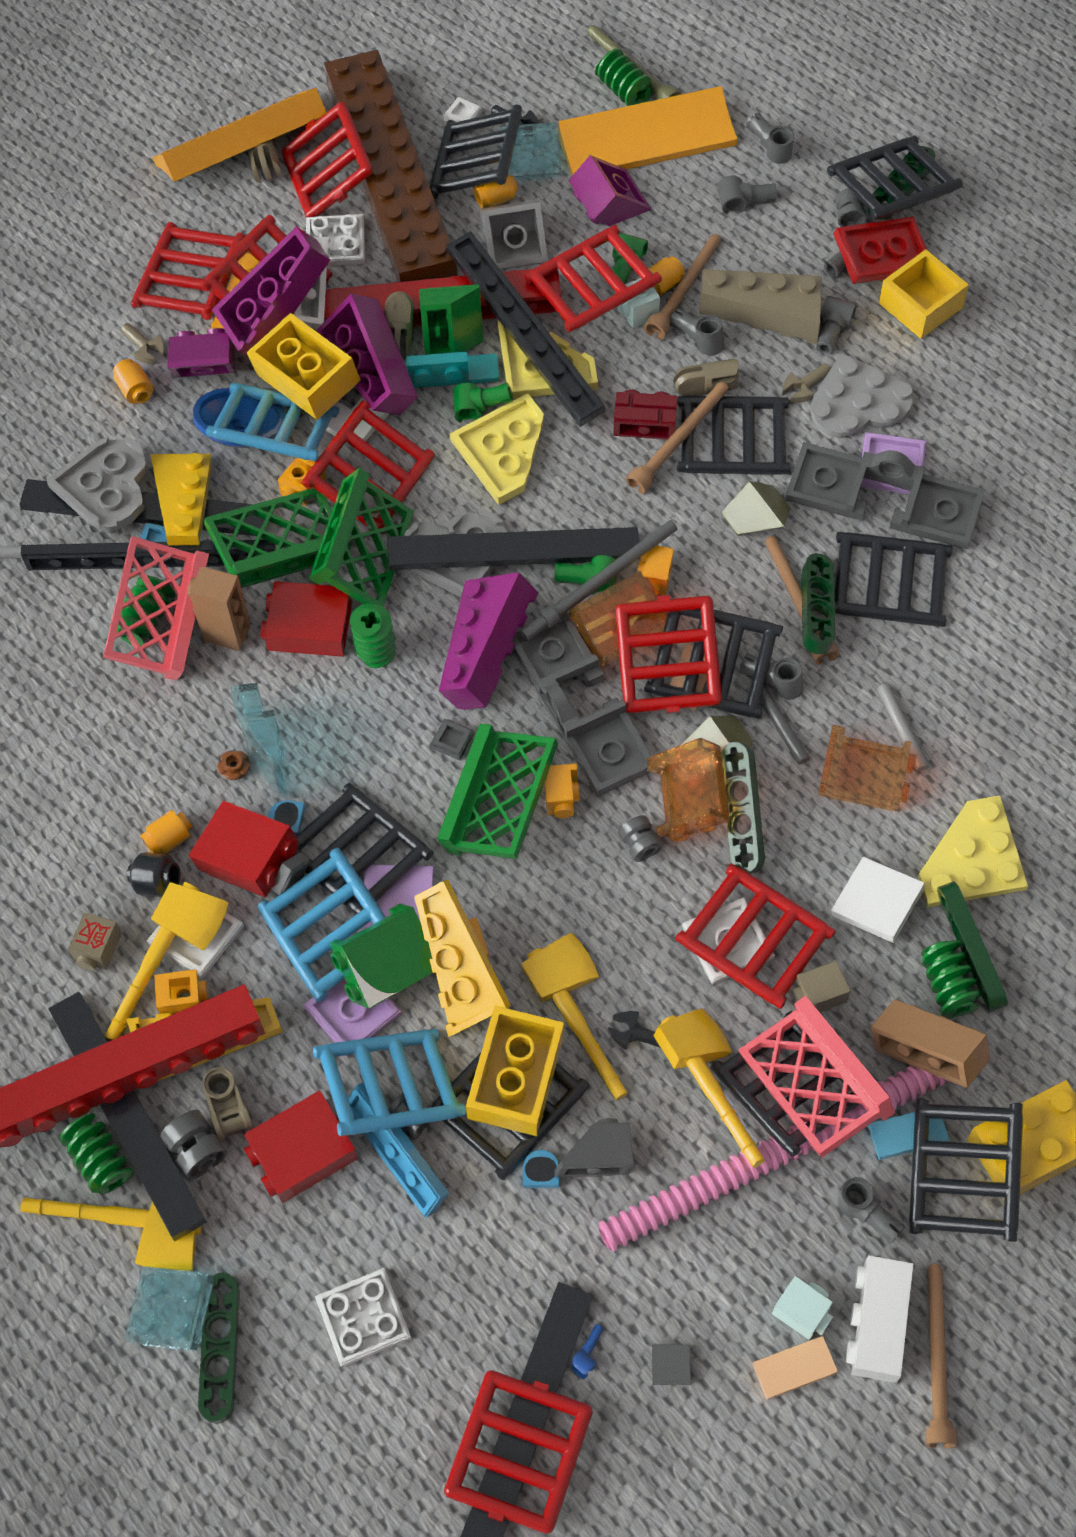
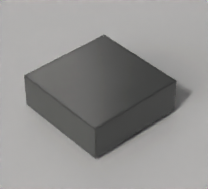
(452, 739)
(290, 872)
(671, 1364)

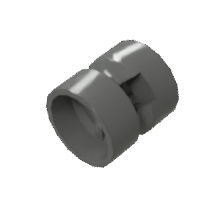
(191, 1141)

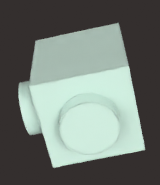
(640, 307)
(804, 1308)

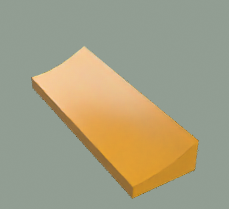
(650, 131)
(241, 135)

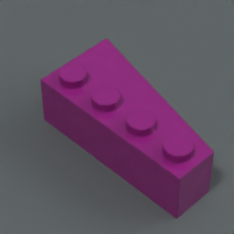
(271, 289)
(364, 334)
(483, 637)

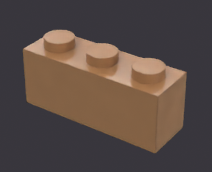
(219, 608)
(931, 1043)

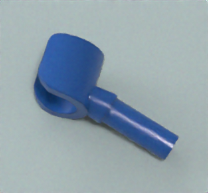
(582, 1362)

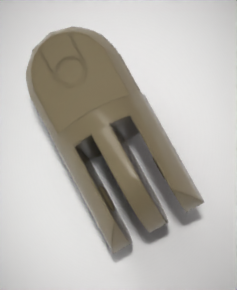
(264, 157)
(400, 316)
(704, 377)

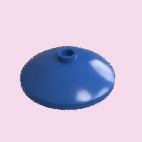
(210, 405)

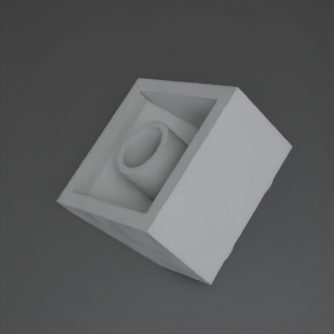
(514, 234)

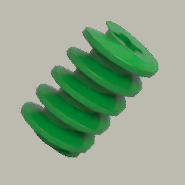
(624, 78)
(149, 606)
(373, 635)
(949, 979)
(93, 1156)

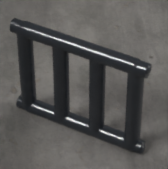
(502, 156)
(900, 200)
(748, 466)
(909, 548)
(738, 625)
(373, 813)
(552, 1115)
(769, 1118)
(1008, 1190)

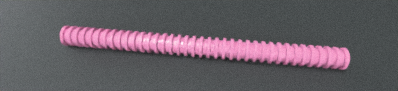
(739, 1170)

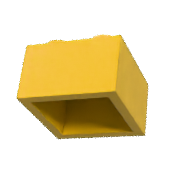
(923, 294)

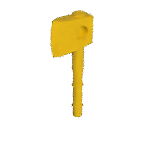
(180, 913)
(552, 975)
(691, 1043)
(156, 1244)

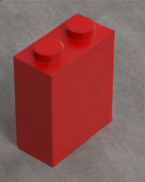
(306, 619)
(244, 848)
(299, 1147)

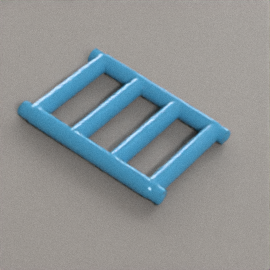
(279, 444)
(286, 934)
(383, 1120)

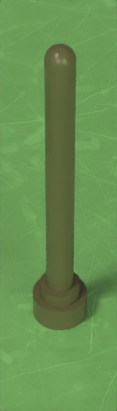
(661, 91)

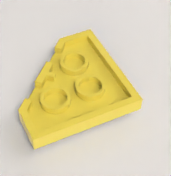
(524, 377)
(502, 446)
(976, 855)

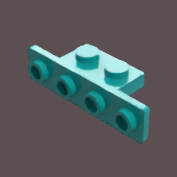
(451, 369)

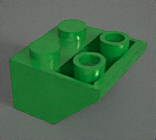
(451, 318)

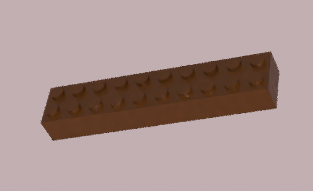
(397, 185)

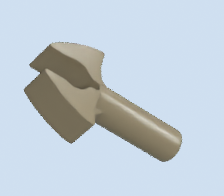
(143, 344)
(804, 384)

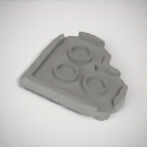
(859, 397)
(104, 483)
(454, 578)

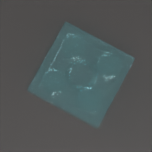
(535, 152)
(169, 1308)

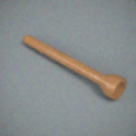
(660, 321)
(644, 474)
(794, 590)
(940, 1428)

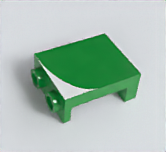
(383, 957)

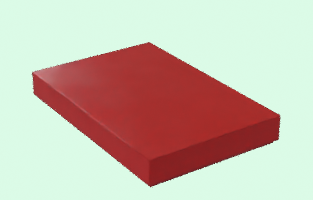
(878, 248)

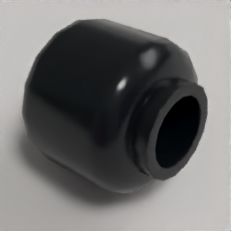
(152, 873)

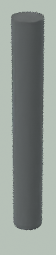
(783, 727)

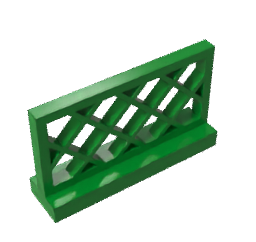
(339, 531)
(278, 563)
(471, 793)

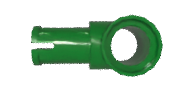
(621, 267)
(472, 400)
(582, 573)

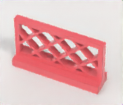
(181, 621)
(844, 1066)

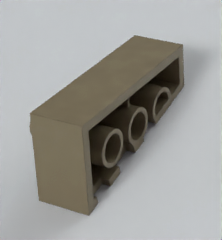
(764, 300)

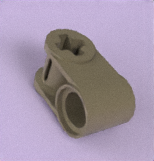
(226, 1109)

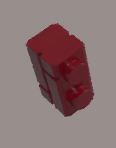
(645, 414)

